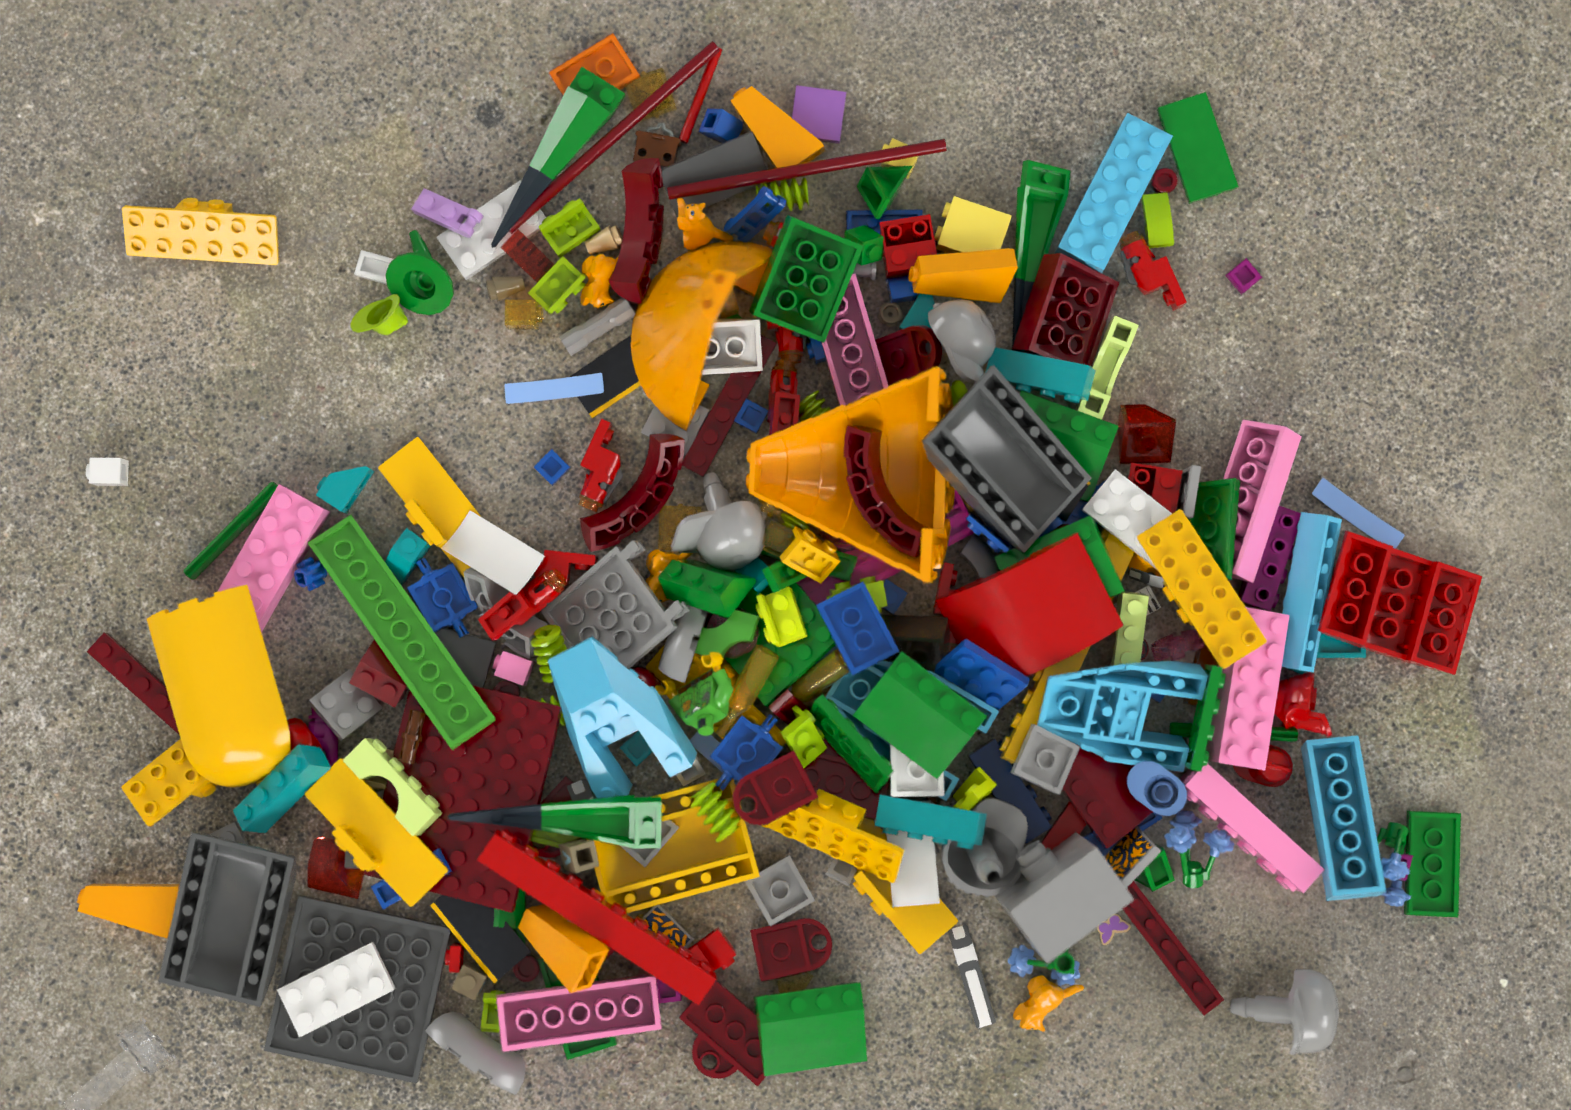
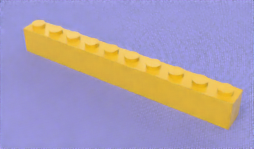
(1121, 557)

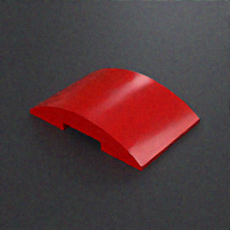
(1399, 604)
(1035, 608)

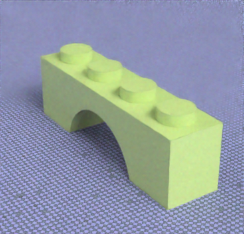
(1107, 365)
(1129, 638)
(415, 809)

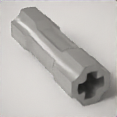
(582, 335)

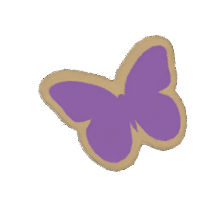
(1111, 926)

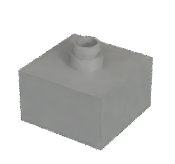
(1062, 894)

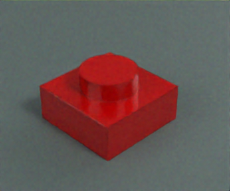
(455, 957)

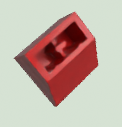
(904, 242)
(1158, 482)

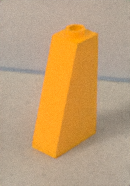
(775, 131)
(965, 274)
(132, 905)
(564, 947)

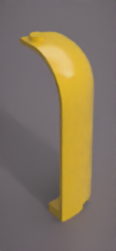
(222, 687)

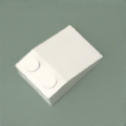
(734, 347)

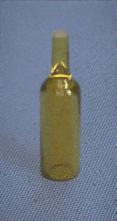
(820, 677)
(748, 685)

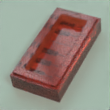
(526, 255)

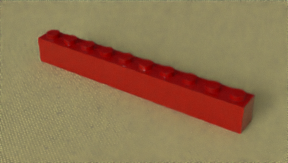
(597, 916)

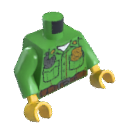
(703, 699)

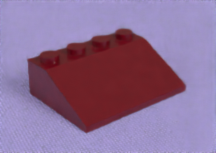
(1066, 311)
(1102, 797)

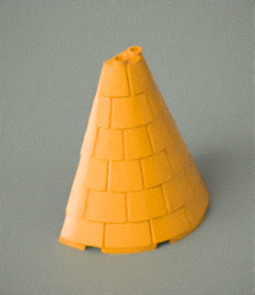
(678, 319)
(807, 470)

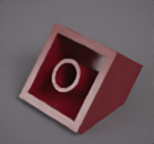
(379, 677)

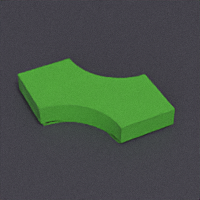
(737, 629)

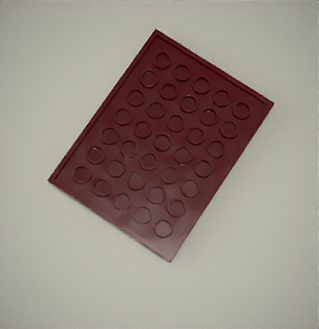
(490, 770)

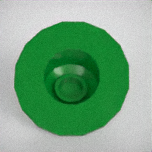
(419, 279)

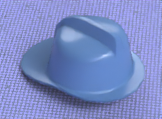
(1157, 788)

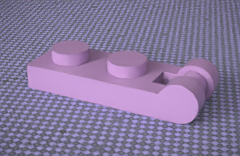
(446, 213)

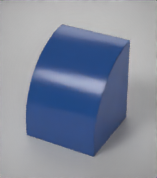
(720, 125)
(900, 289)

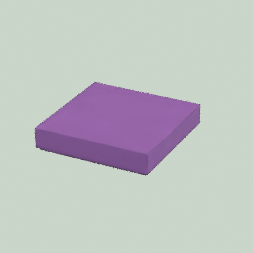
(820, 112)

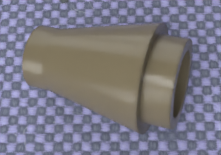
(503, 287)

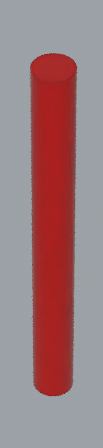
(699, 98)

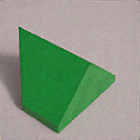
(881, 186)
(1157, 873)

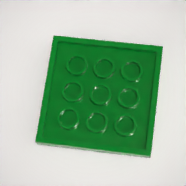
(794, 657)

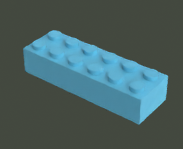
(1114, 193)
(1342, 818)

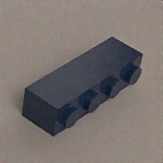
(1011, 787)

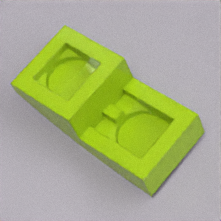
(1158, 220)

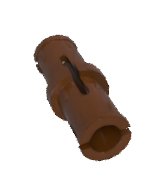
(412, 736)

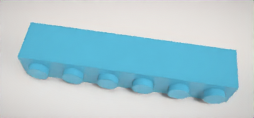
(1308, 587)

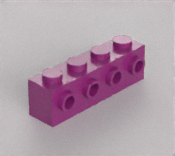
(1271, 571)

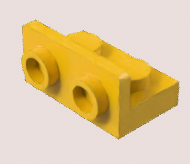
(810, 555)

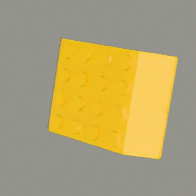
(687, 862)

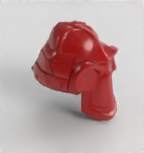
(1296, 702)

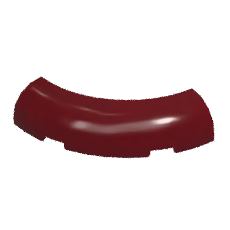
(641, 229)
(872, 494)
(642, 500)

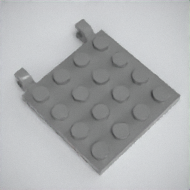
(614, 608)

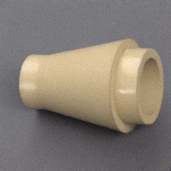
(606, 240)

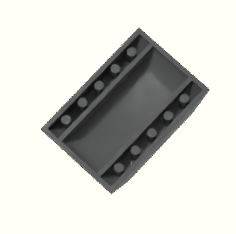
(1004, 461)
(228, 919)

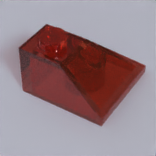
(1145, 435)
(328, 870)

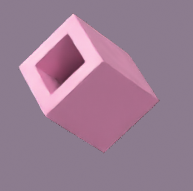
(513, 668)

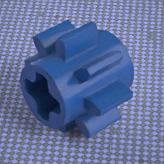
(310, 574)

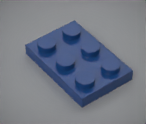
(857, 628)
(981, 674)

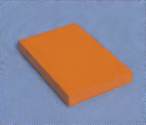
(603, 59)

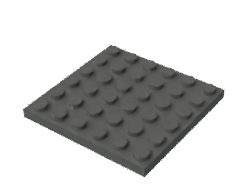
(387, 1033)

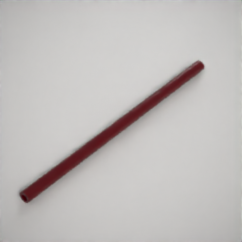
(619, 131)
(806, 169)

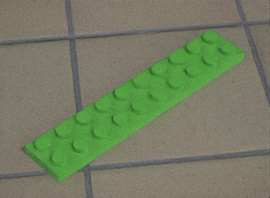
(402, 632)

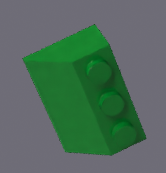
(705, 586)

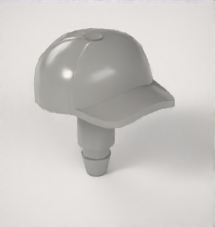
(964, 336)
(726, 534)
(994, 865)
(1309, 1008)

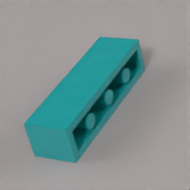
(1044, 374)
(281, 788)
(930, 820)

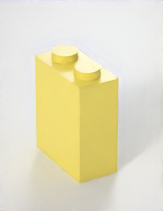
(971, 227)

